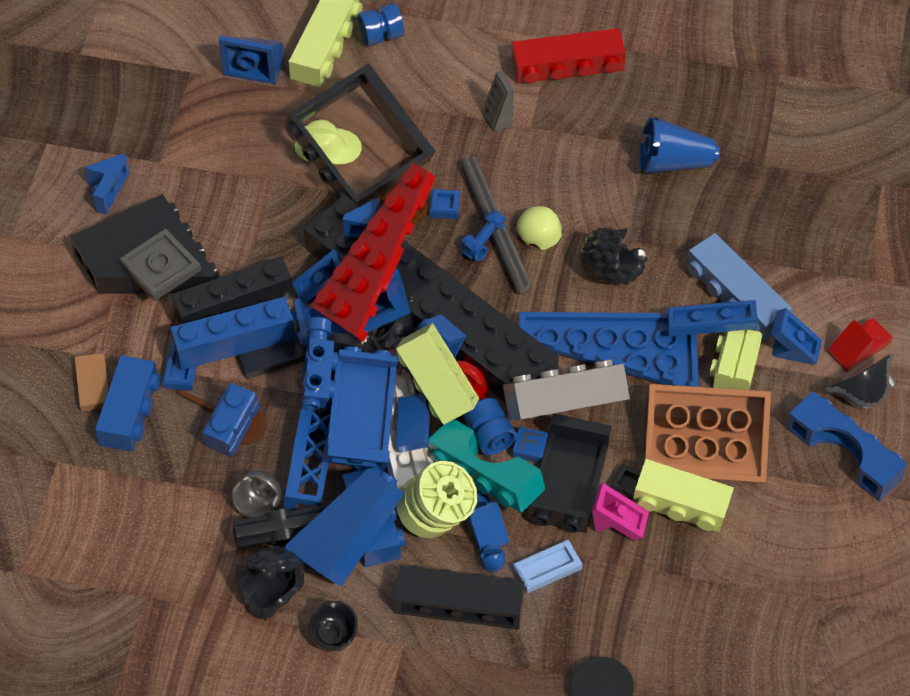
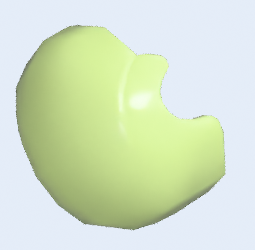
(539, 227)

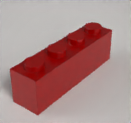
(568, 56)

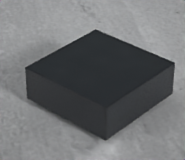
(626, 481)

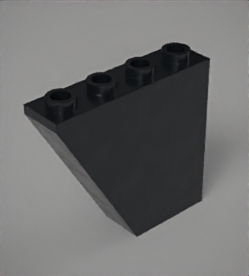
(106, 242)

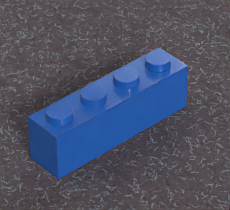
(233, 333)

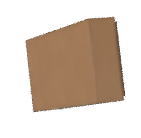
(92, 381)

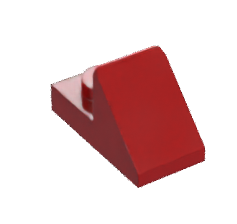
(859, 343)

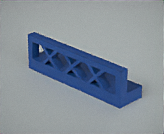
(299, 455)

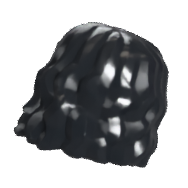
(609, 259)
(269, 579)

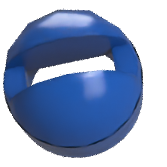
(494, 561)

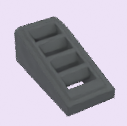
(499, 103)

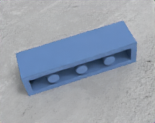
(734, 280)

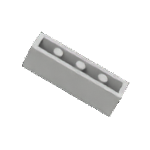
(566, 391)

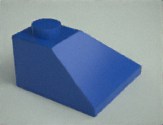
(251, 58)

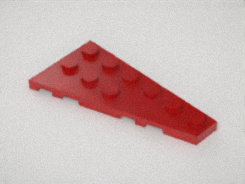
(372, 259)

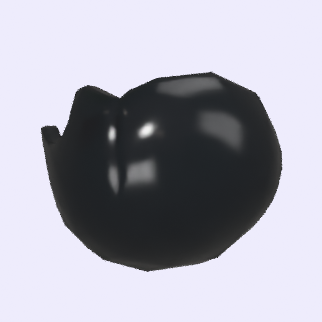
(333, 626)

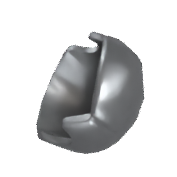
(256, 494)

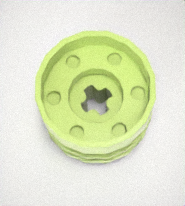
(437, 499)

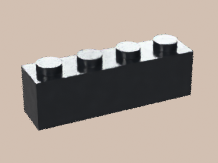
(234, 291)
(459, 597)

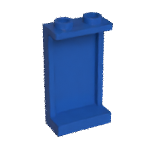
(391, 306)
(361, 408)

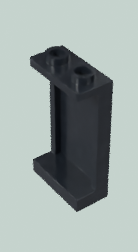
(570, 473)

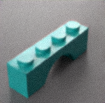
(511, 482)

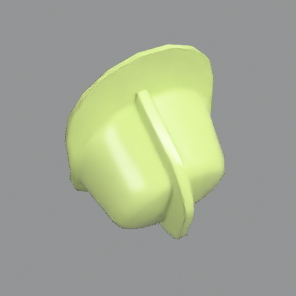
(338, 144)

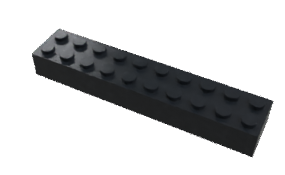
(491, 341)

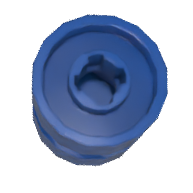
(381, 24)
(490, 427)

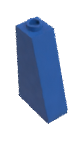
(347, 526)

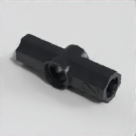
(274, 527)

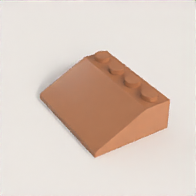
(709, 431)

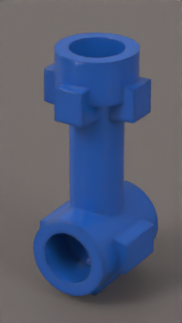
(474, 246)

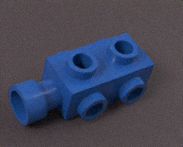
(318, 365)

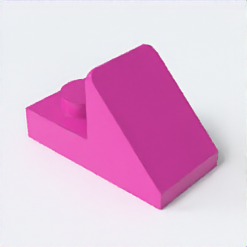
(619, 512)

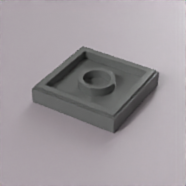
(160, 264)

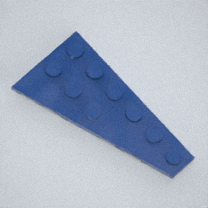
(629, 339)

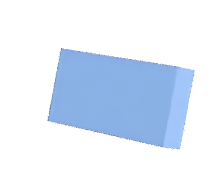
(547, 566)

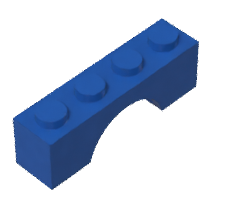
(819, 422)

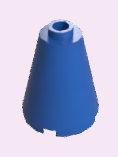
(674, 148)

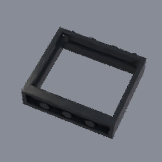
(390, 110)

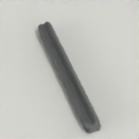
(501, 237)

